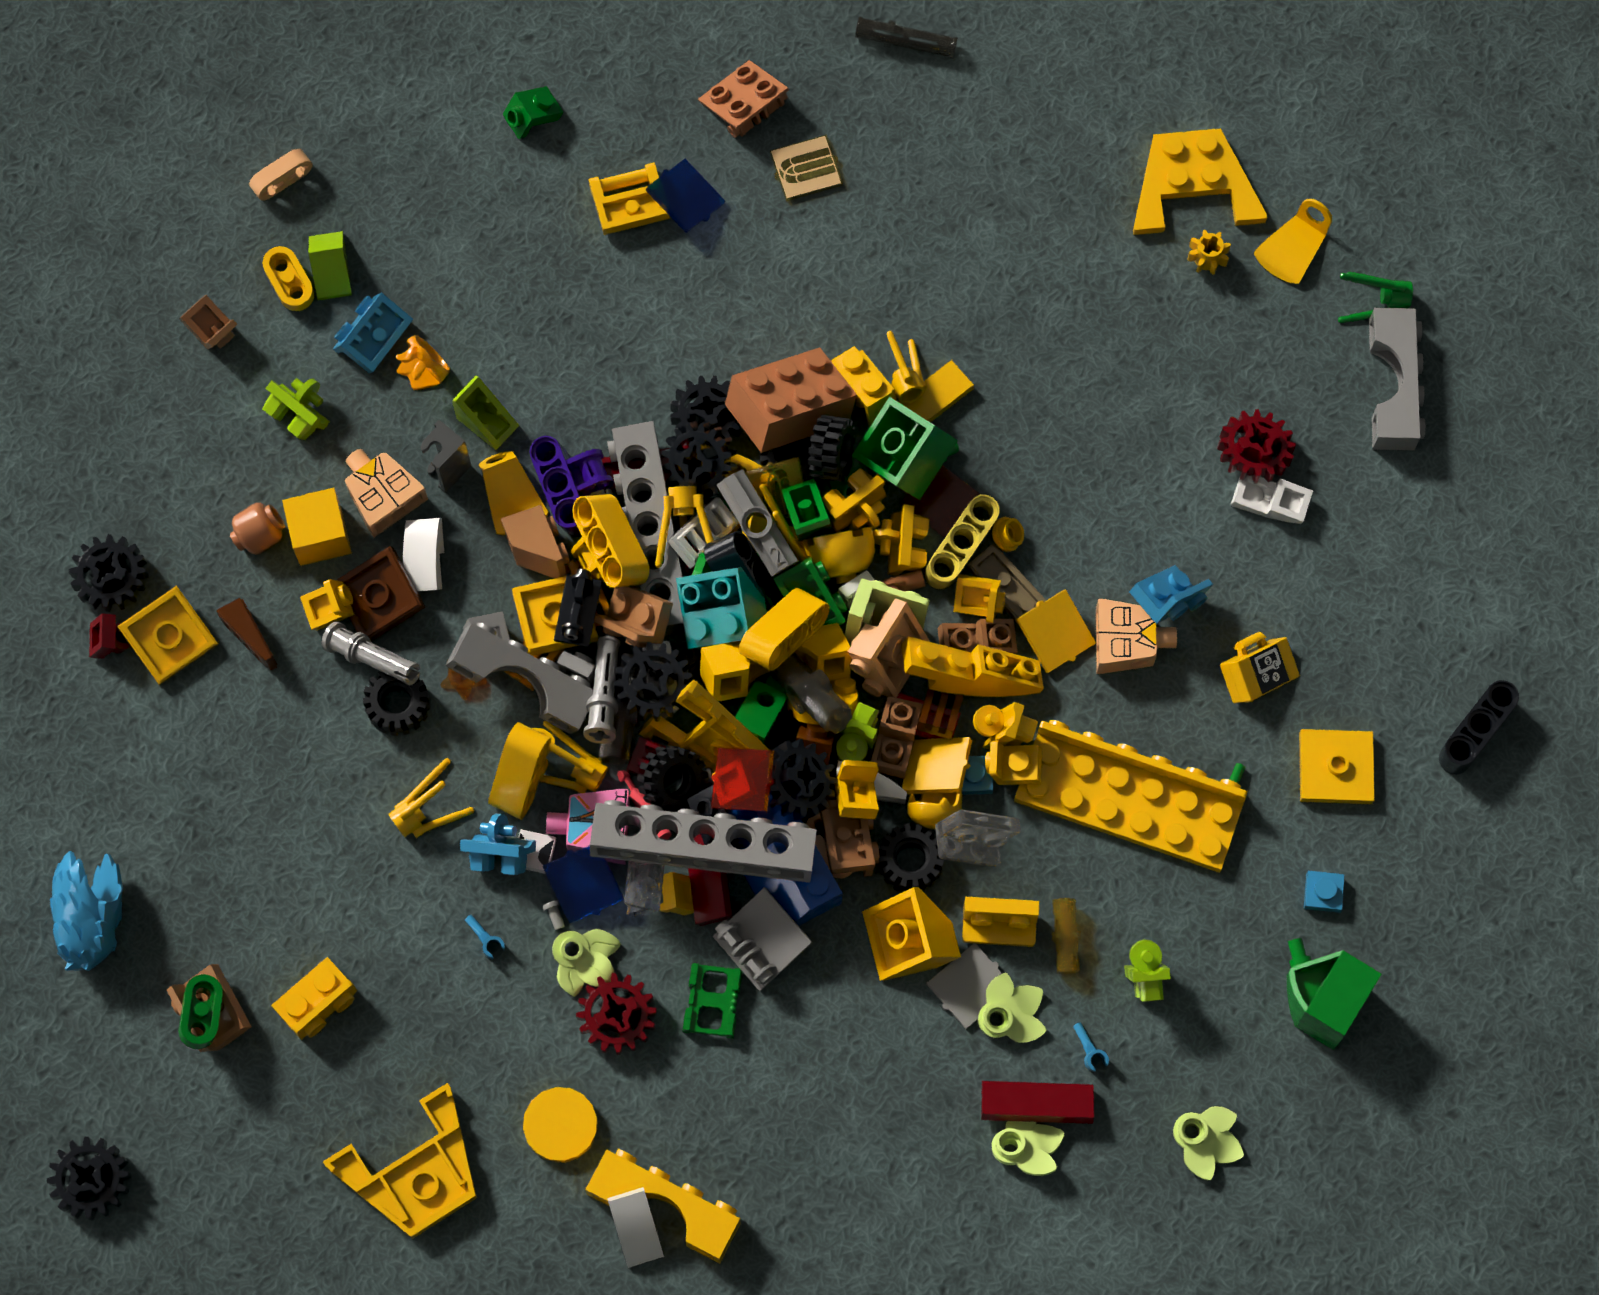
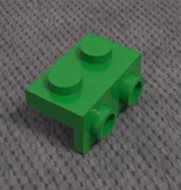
(812, 579)

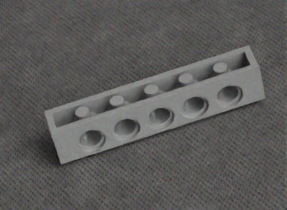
(642, 442)
(685, 852)

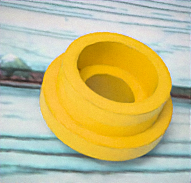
(1008, 533)

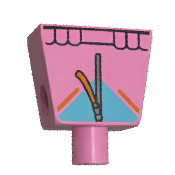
(579, 819)

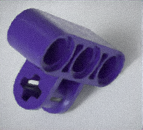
(584, 476)

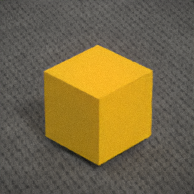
(316, 526)

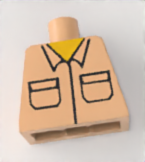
(382, 490)
(1128, 637)

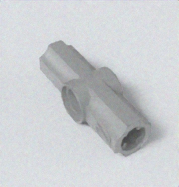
(744, 503)

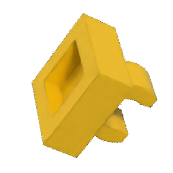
(676, 894)

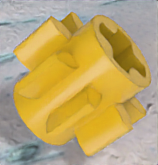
(1217, 256)

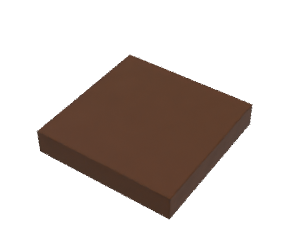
(381, 594)

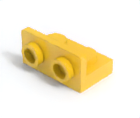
(1000, 921)
(315, 999)

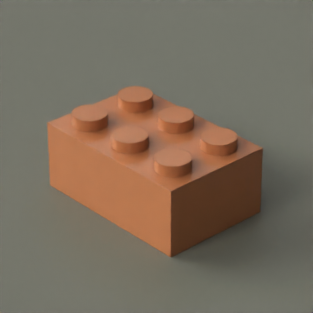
(787, 397)

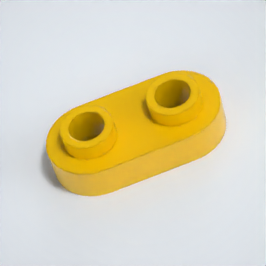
(289, 280)

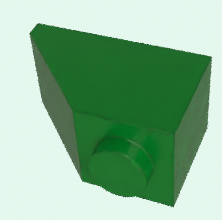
(806, 510)

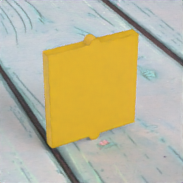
(1056, 631)
(937, 765)

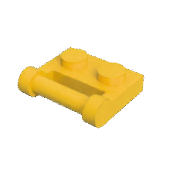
(627, 208)

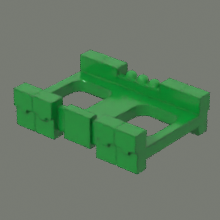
(724, 1001)

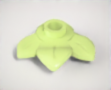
(588, 962)
(1016, 1009)
(1213, 1141)
(1033, 1146)

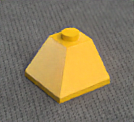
(909, 935)

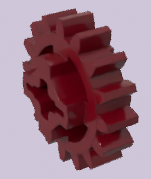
(1256, 446)
(631, 1005)

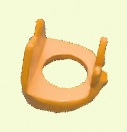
(422, 364)

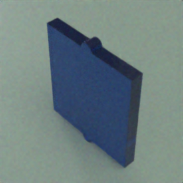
(685, 195)
(582, 883)

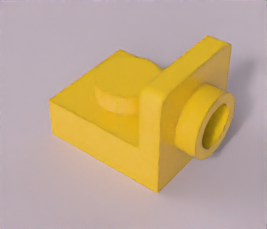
(1014, 764)

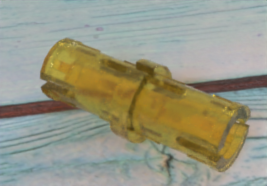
(1066, 936)

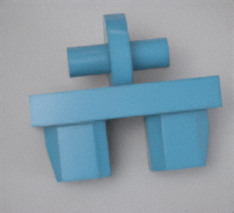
(485, 847)

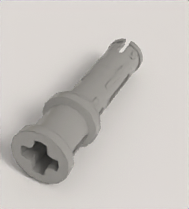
(358, 649)
(603, 704)

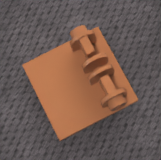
(743, 96)

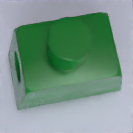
(763, 708)

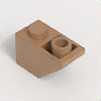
(534, 543)

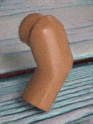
(906, 582)

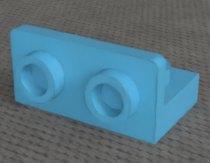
(372, 332)
(1169, 594)

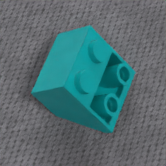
(718, 606)

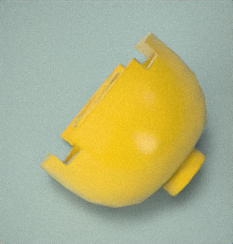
(843, 552)

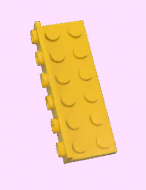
(1134, 796)

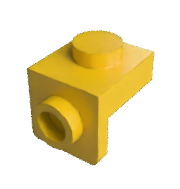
(979, 597)
(327, 604)
(856, 789)

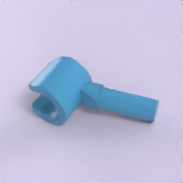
(483, 935)
(1089, 1048)

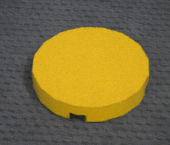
(560, 1124)

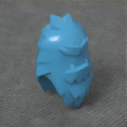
(85, 915)

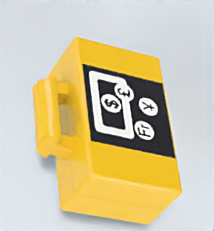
(1258, 668)

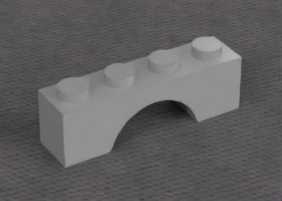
(1395, 339)
(560, 696)

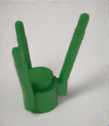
(1393, 293)

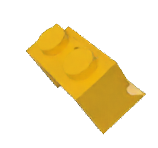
(865, 380)

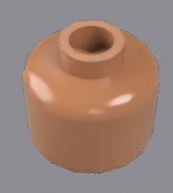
(257, 528)

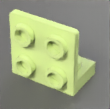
(873, 600)

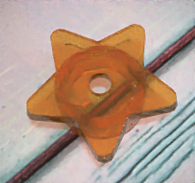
(463, 687)

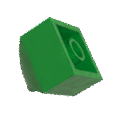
(905, 448)
(1327, 992)

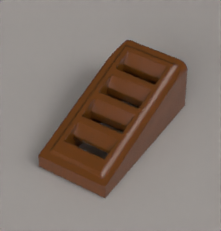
(242, 625)

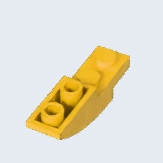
(974, 673)

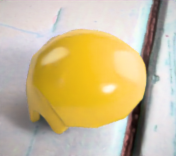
(933, 807)

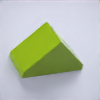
(329, 265)
(483, 413)

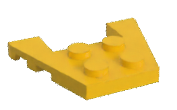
(1192, 167)
(716, 730)
(421, 1184)

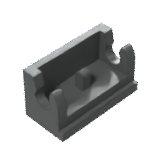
(452, 455)

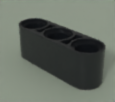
(736, 551)
(1490, 716)

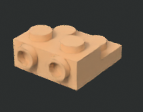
(878, 650)

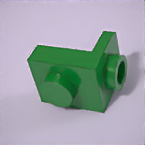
(531, 109)

